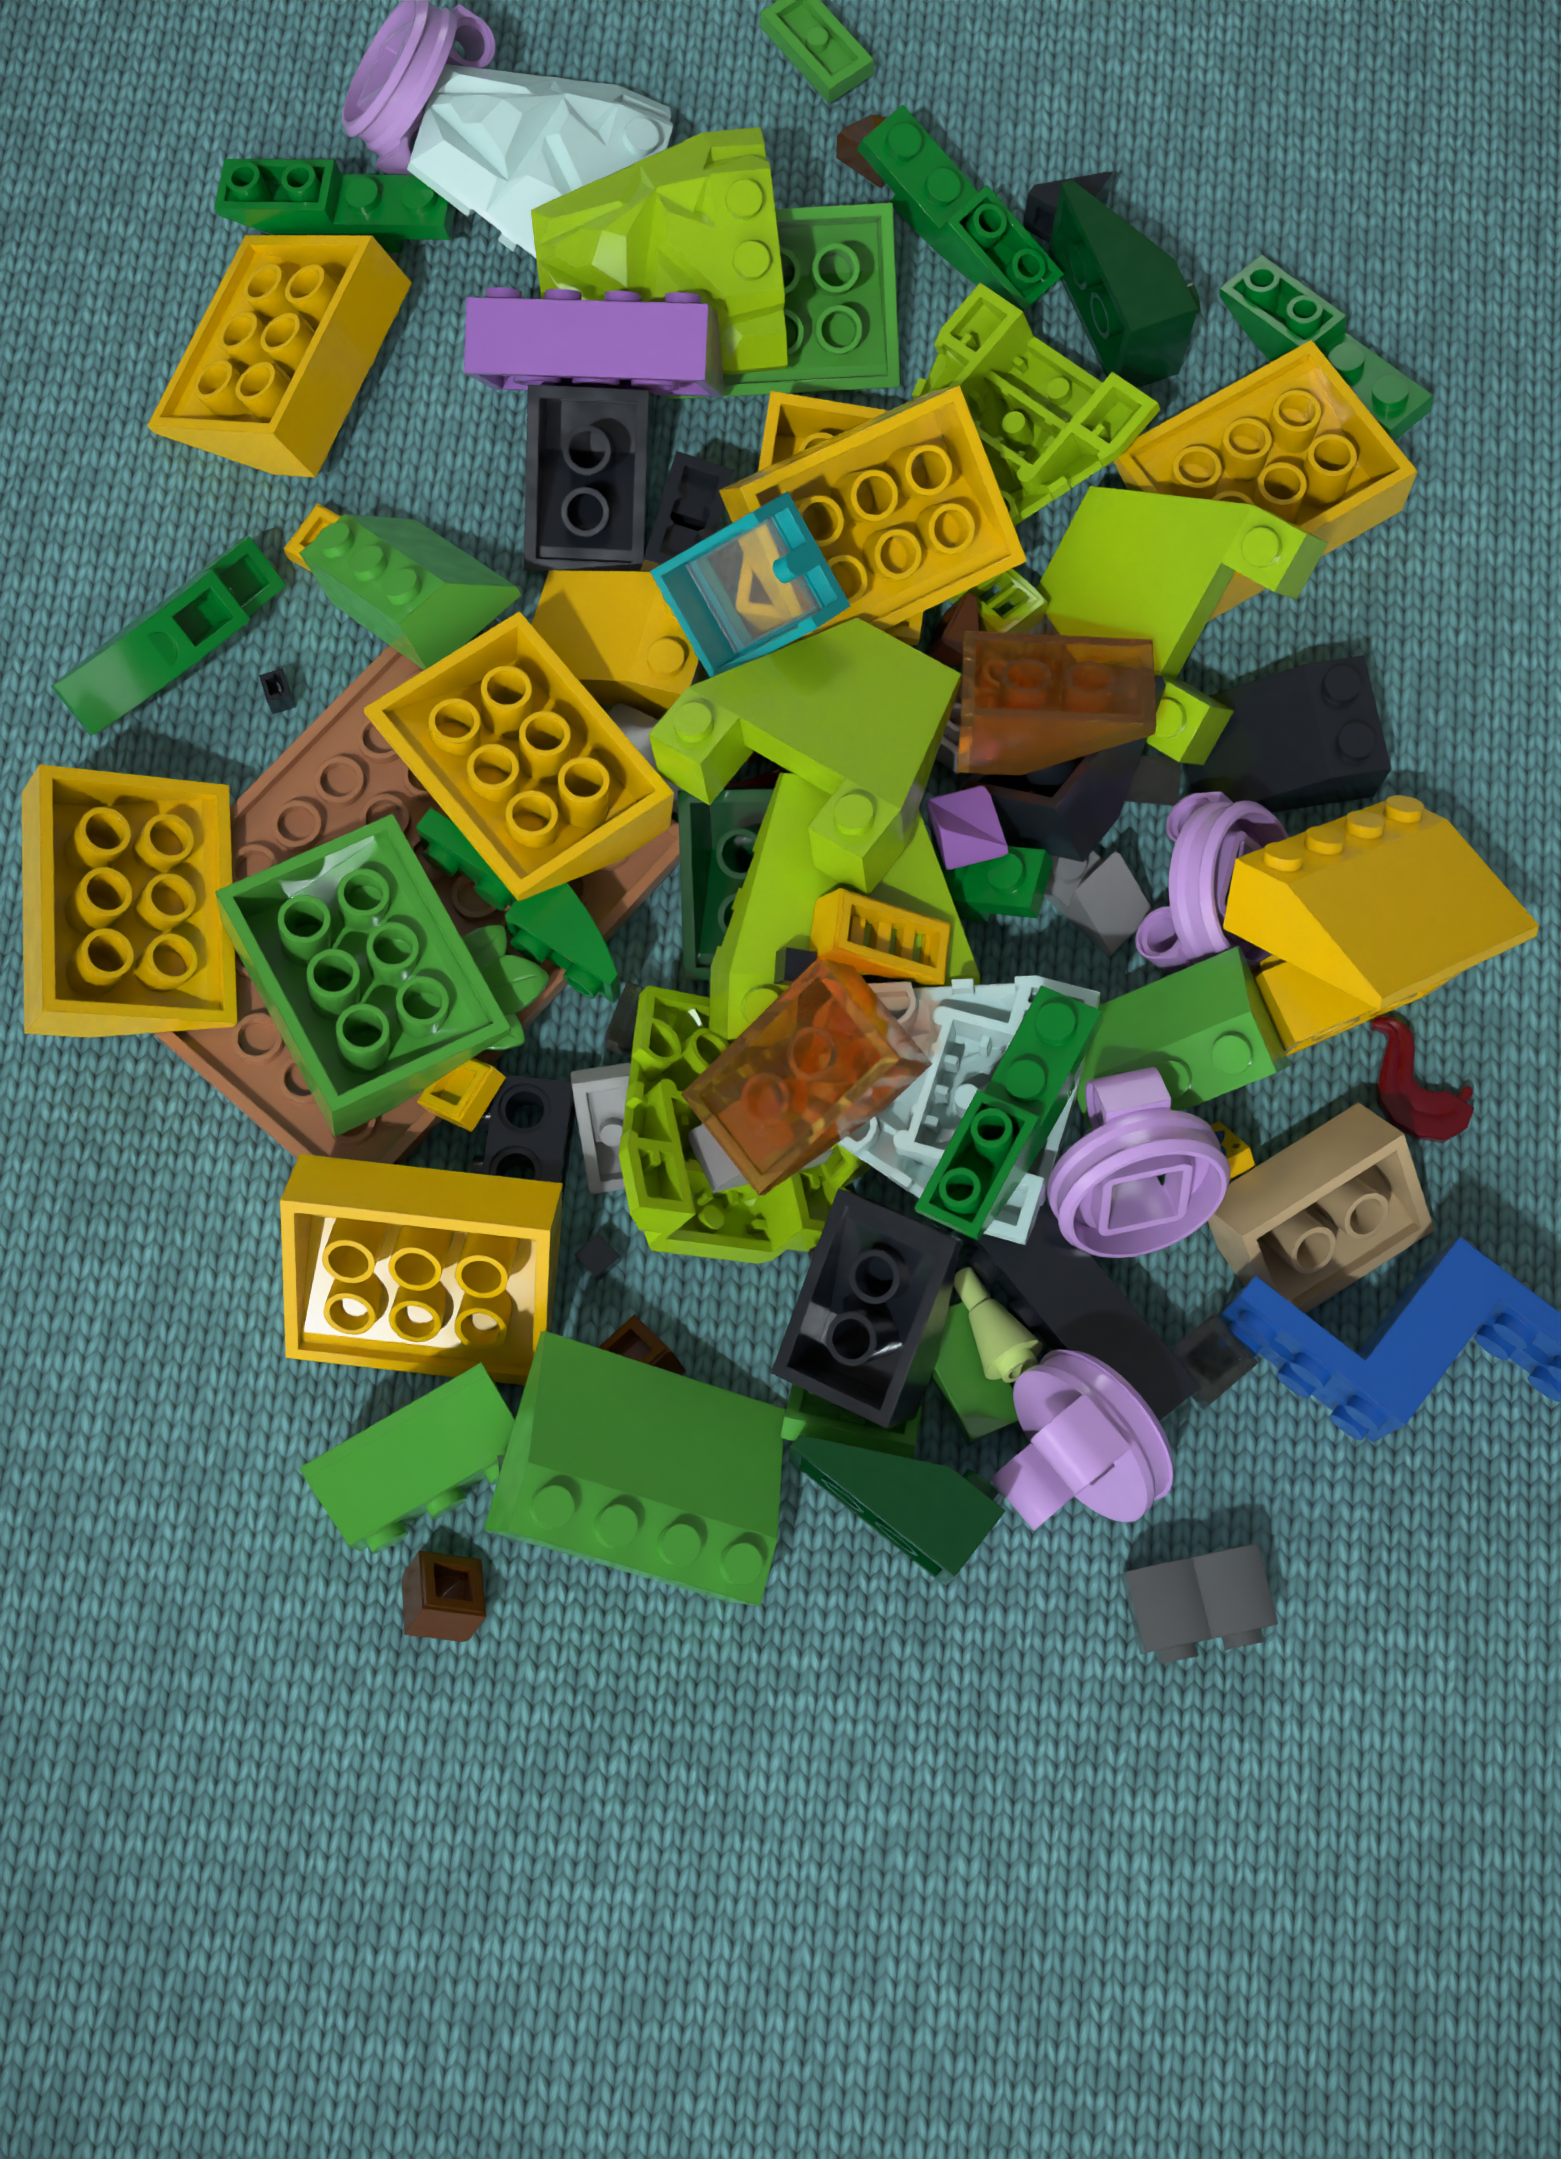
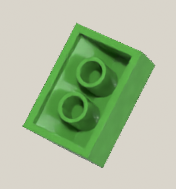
(407, 584)
(1196, 1027)
(414, 1461)

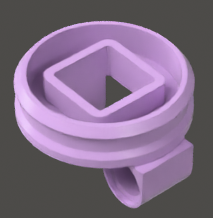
(402, 72)
(1207, 839)
(1108, 1180)
(1086, 1442)

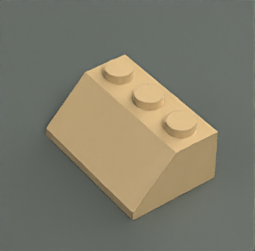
(1324, 1210)

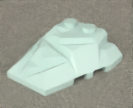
(523, 139)
(965, 1037)

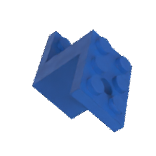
(1410, 1347)

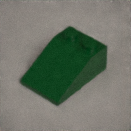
(1122, 289)
(713, 864)
(910, 1502)

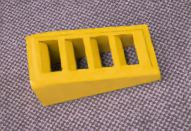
(840, 931)

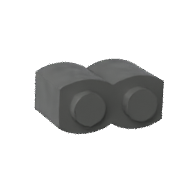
(1200, 1601)

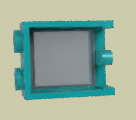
(751, 587)

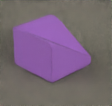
(965, 827)

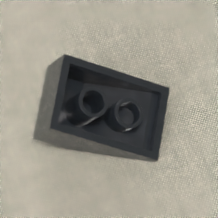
(587, 478)
(1298, 739)
(1068, 803)
(871, 1311)

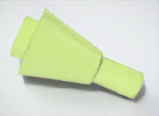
(1001, 1340)

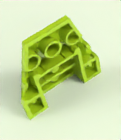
(685, 224)
(1032, 407)
(660, 1170)

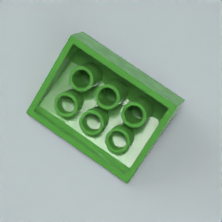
(836, 303)
(361, 972)
(642, 1472)

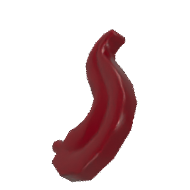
(1406, 1105)

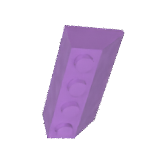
(594, 343)

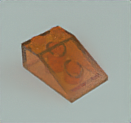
(1050, 699)
(805, 1074)

